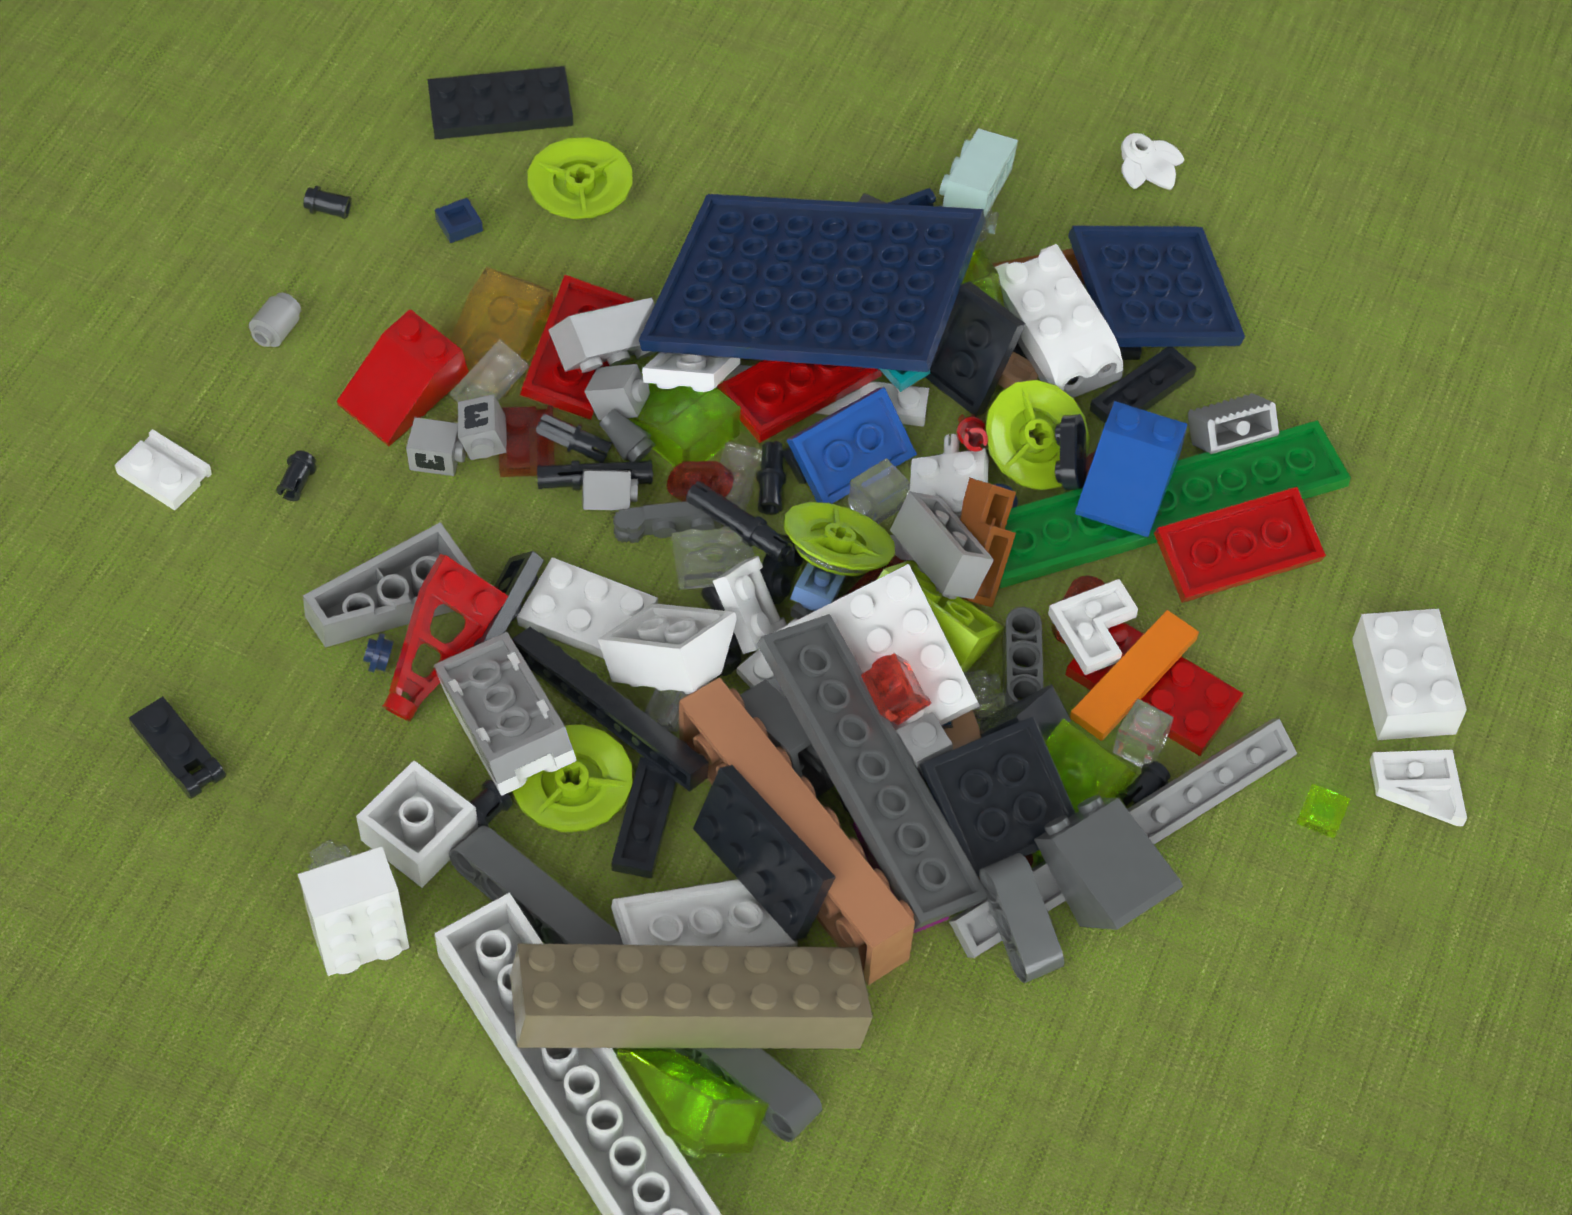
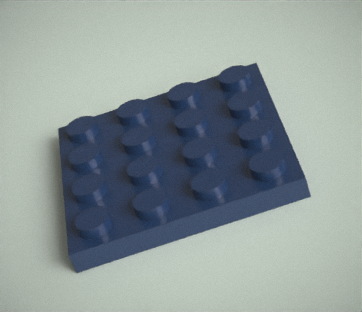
(1156, 285)

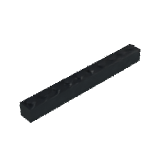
(612, 709)

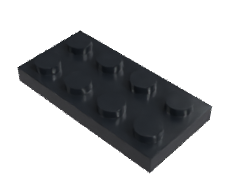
(500, 102)
(763, 852)

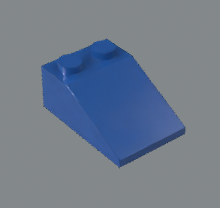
(1131, 469)

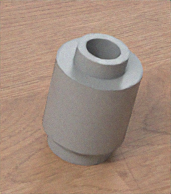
(275, 320)

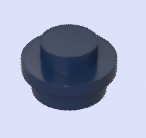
(378, 653)

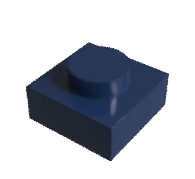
(458, 220)

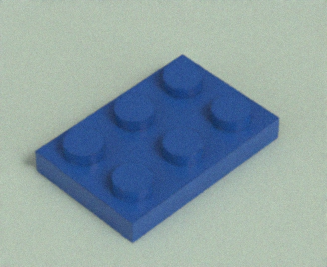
(850, 444)

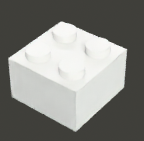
(417, 823)

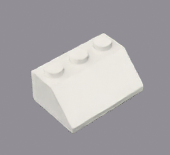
(669, 647)

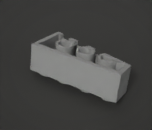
(379, 591)

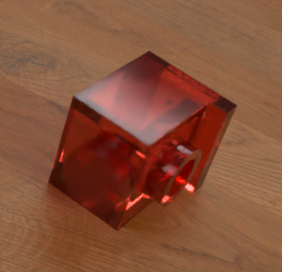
(891, 700)

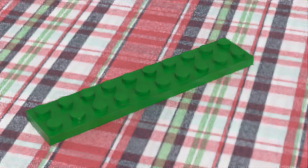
(1057, 539)

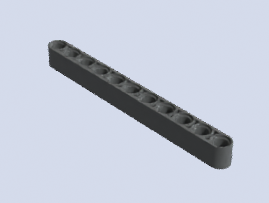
(562, 919)

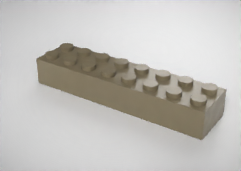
(688, 996)

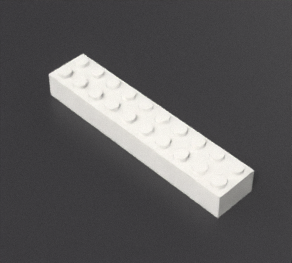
(576, 1091)

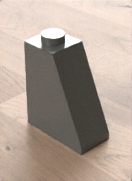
(787, 732)

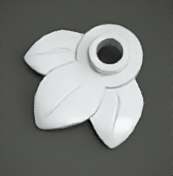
(1152, 163)

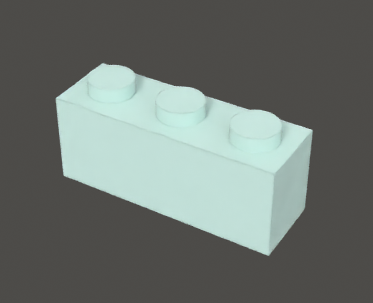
(979, 171)

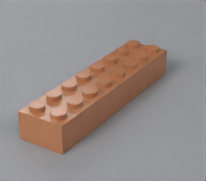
(859, 904)

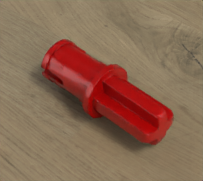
(971, 432)

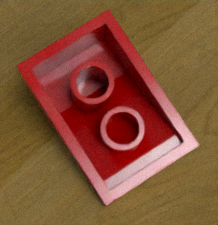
(403, 377)

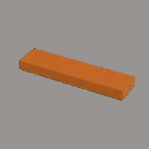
(1134, 675)

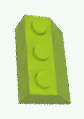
(963, 624)

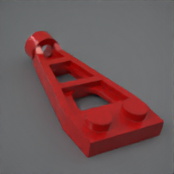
(465, 594)

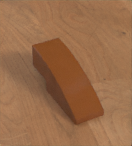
(985, 516)

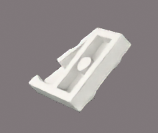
(1421, 782)

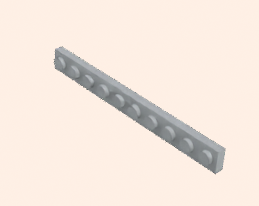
(1157, 816)

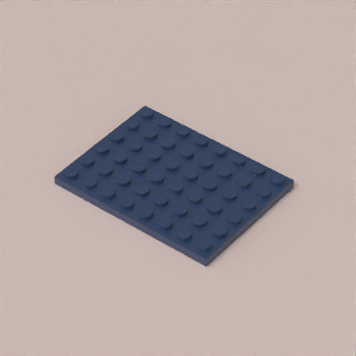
(815, 282)

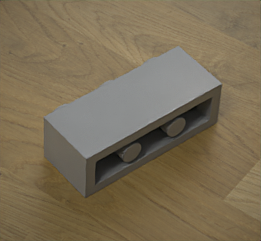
(602, 336)
(941, 545)

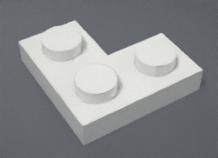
(1085, 624)

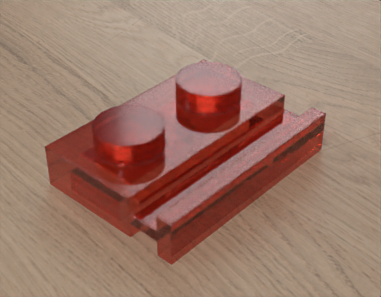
(524, 445)

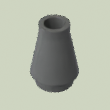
(627, 437)

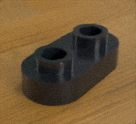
(1071, 438)
(780, 575)

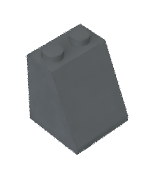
(1105, 864)

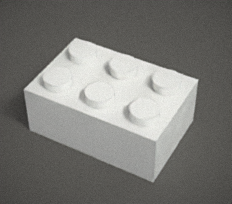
(1408, 674)
(354, 911)

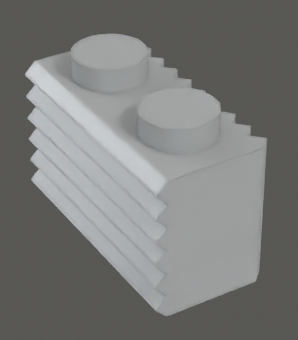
(1233, 423)

